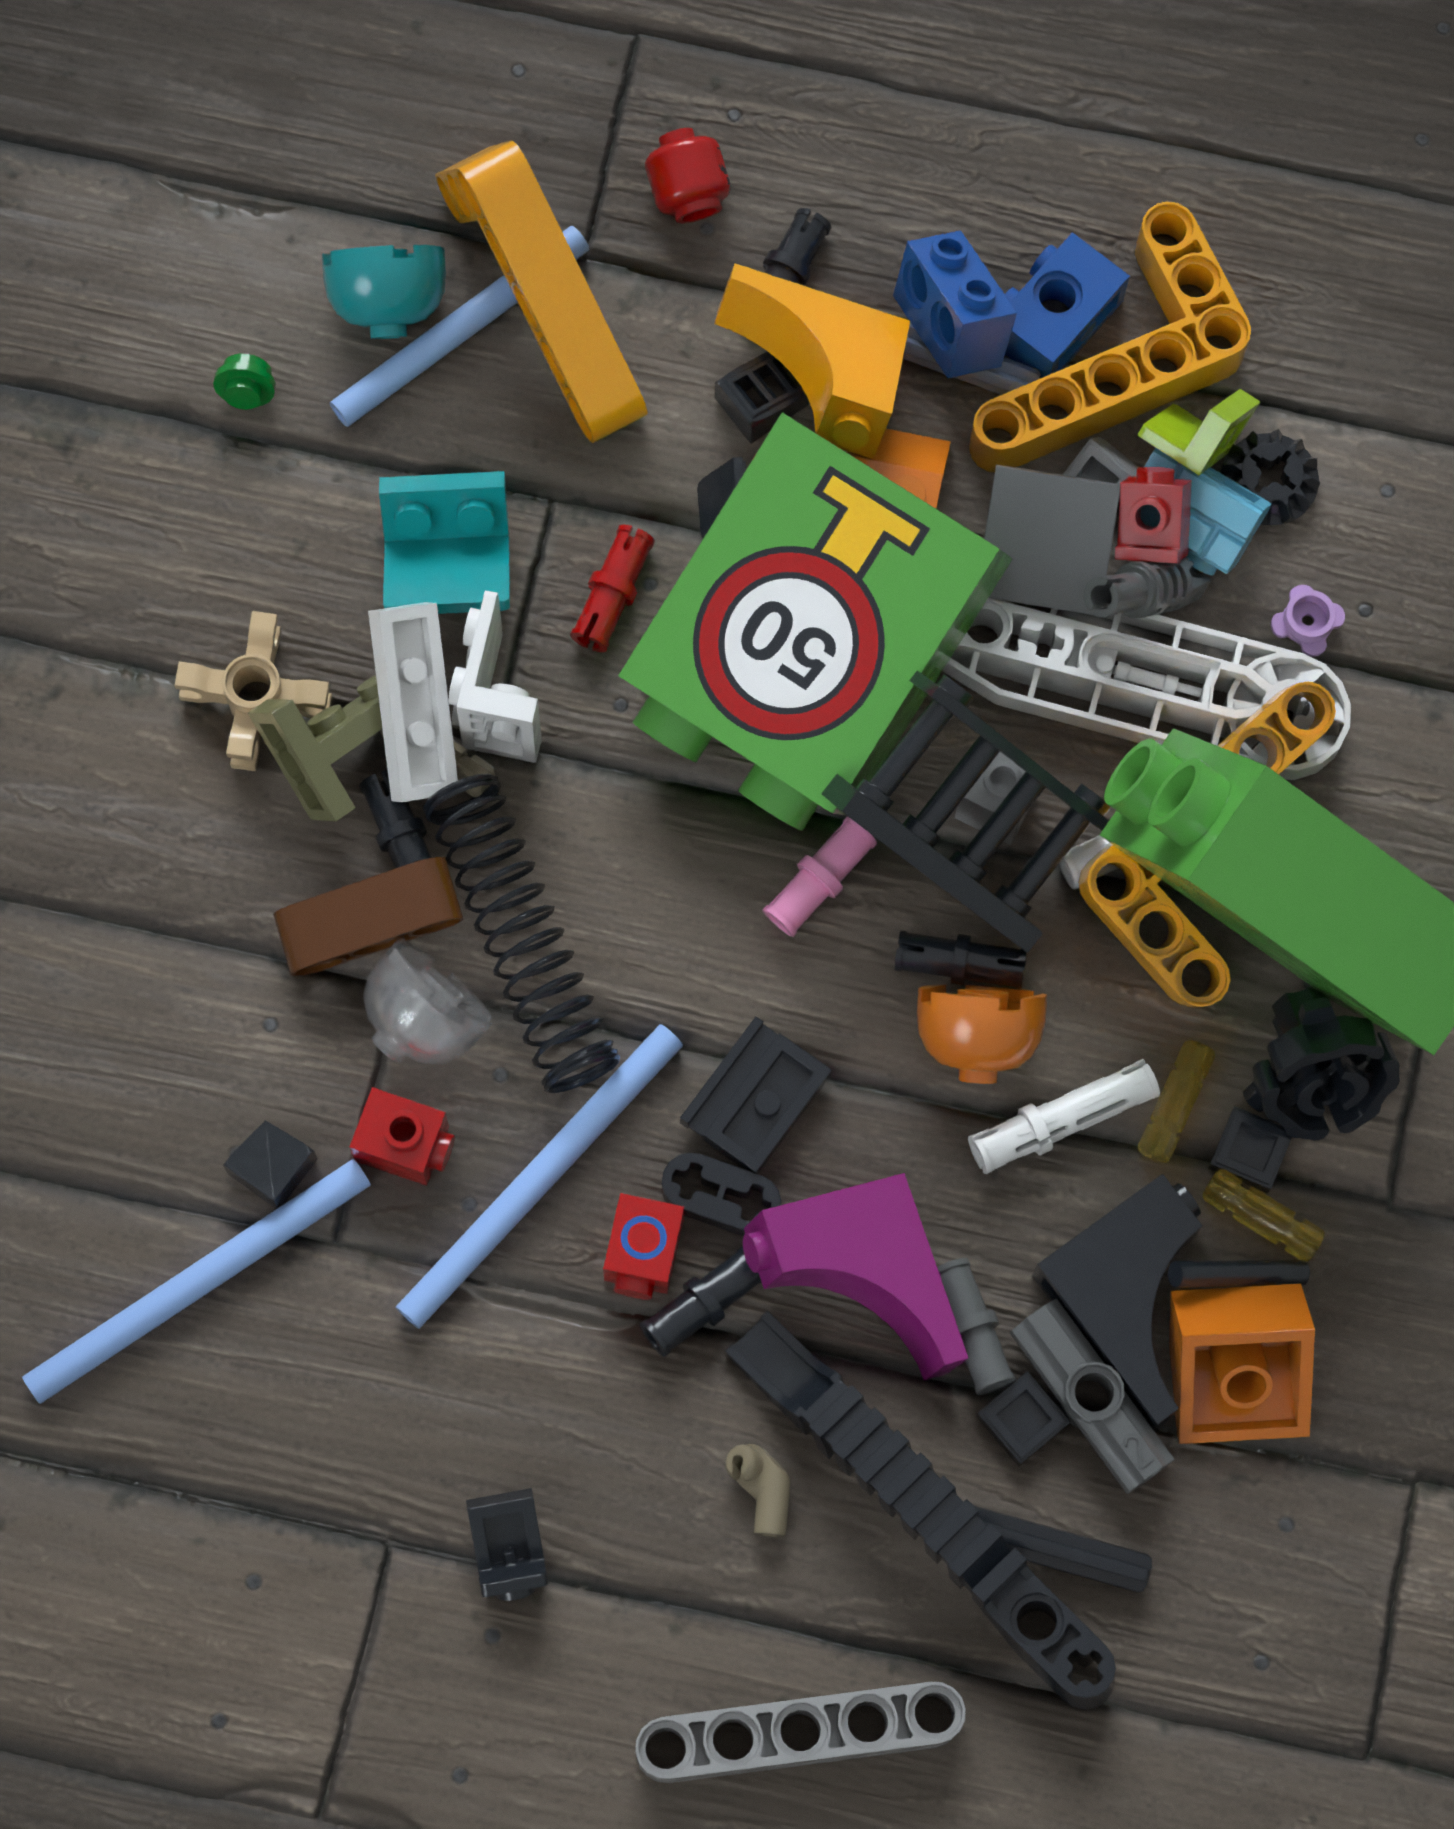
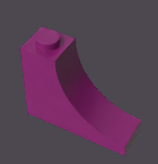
(869, 1249)

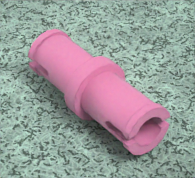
(819, 876)

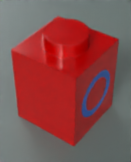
(643, 1246)

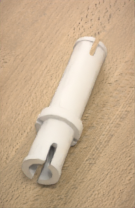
(1041, 1126)

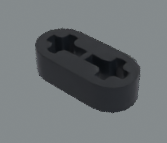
(720, 1177)

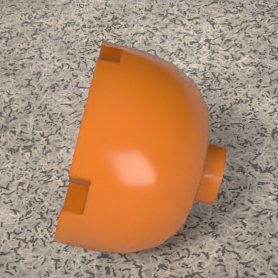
(981, 1028)

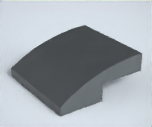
(1054, 531)

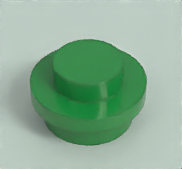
(245, 381)

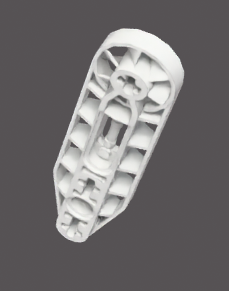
(1085, 657)

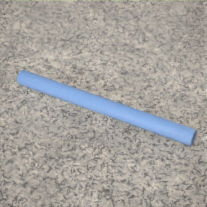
(539, 1176)
(196, 1281)

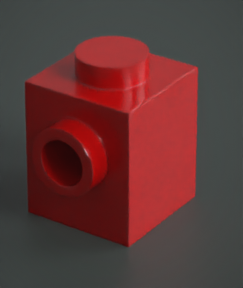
(402, 1137)

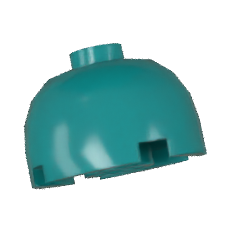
(385, 286)

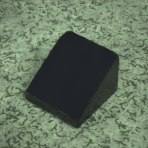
(716, 489)

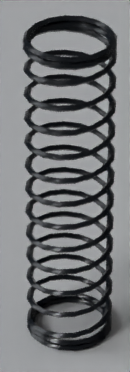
(450, 816)

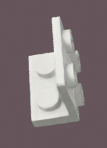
(498, 718)

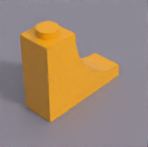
(833, 347)

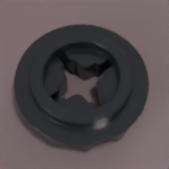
(1299, 473)

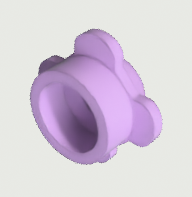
(1312, 603)

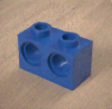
(954, 304)

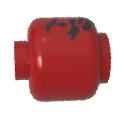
(687, 176)

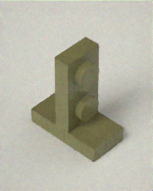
(308, 753)

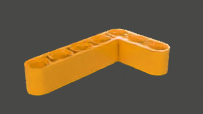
(547, 283)
(1130, 363)
(1142, 893)

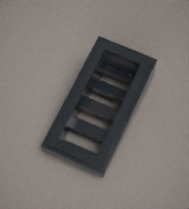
(749, 419)

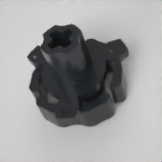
(1319, 1064)

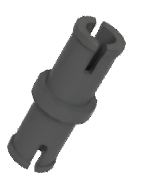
(976, 1327)

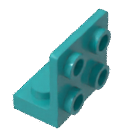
(445, 540)

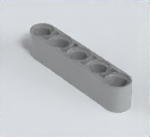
(828, 1712)

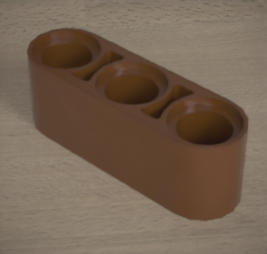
(368, 916)

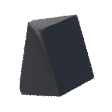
(270, 1163)

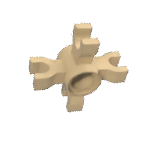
(206, 685)

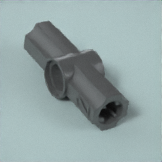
(1116, 1433)

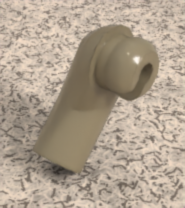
(766, 1483)

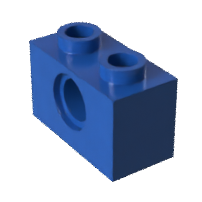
(1082, 281)

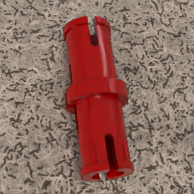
(612, 588)

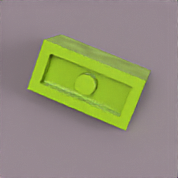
(1199, 442)

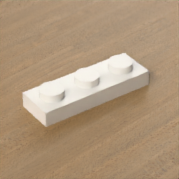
(413, 700)

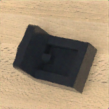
(507, 1544)

